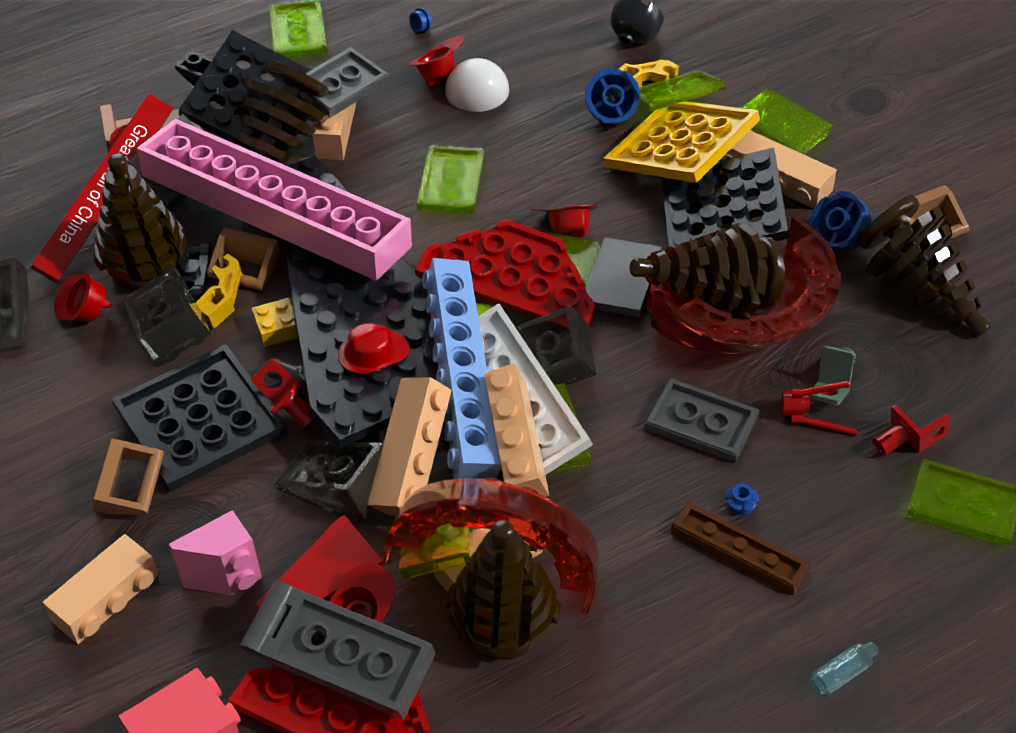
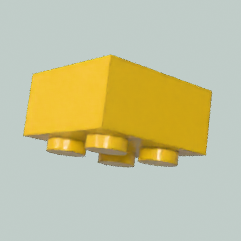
(275, 322)

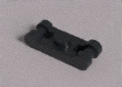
(195, 270)

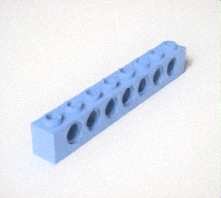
(461, 369)

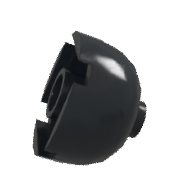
(635, 21)

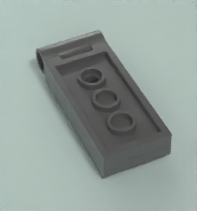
(357, 653)

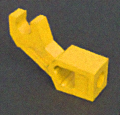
(653, 71)
(225, 292)

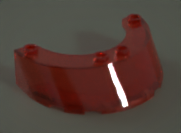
(807, 298)
(488, 500)

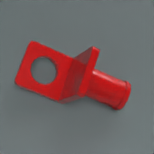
(285, 394)
(906, 431)

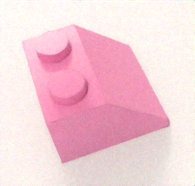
(217, 557)

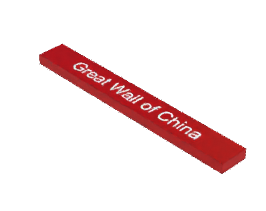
(84, 212)

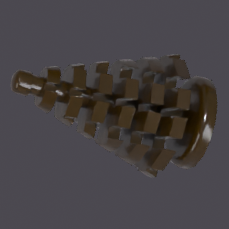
(278, 115)
(135, 229)
(919, 255)
(724, 269)
(502, 597)

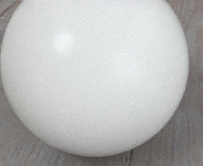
(477, 85)

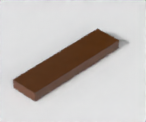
(740, 548)

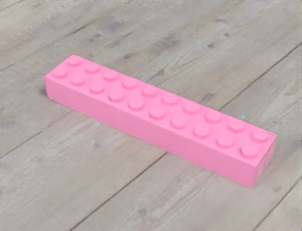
(276, 198)

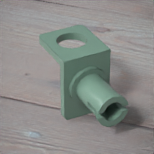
(835, 367)

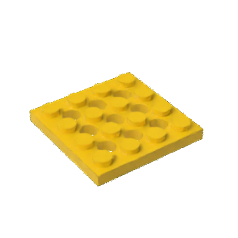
(682, 140)

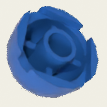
(620, 87)
(840, 220)

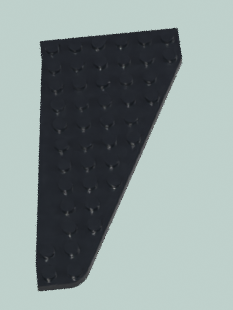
(327, 306)

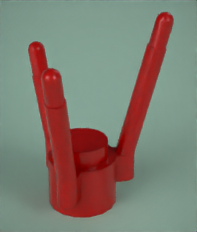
(798, 402)

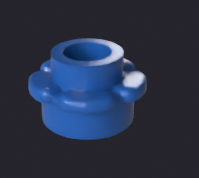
(420, 20)
(739, 505)

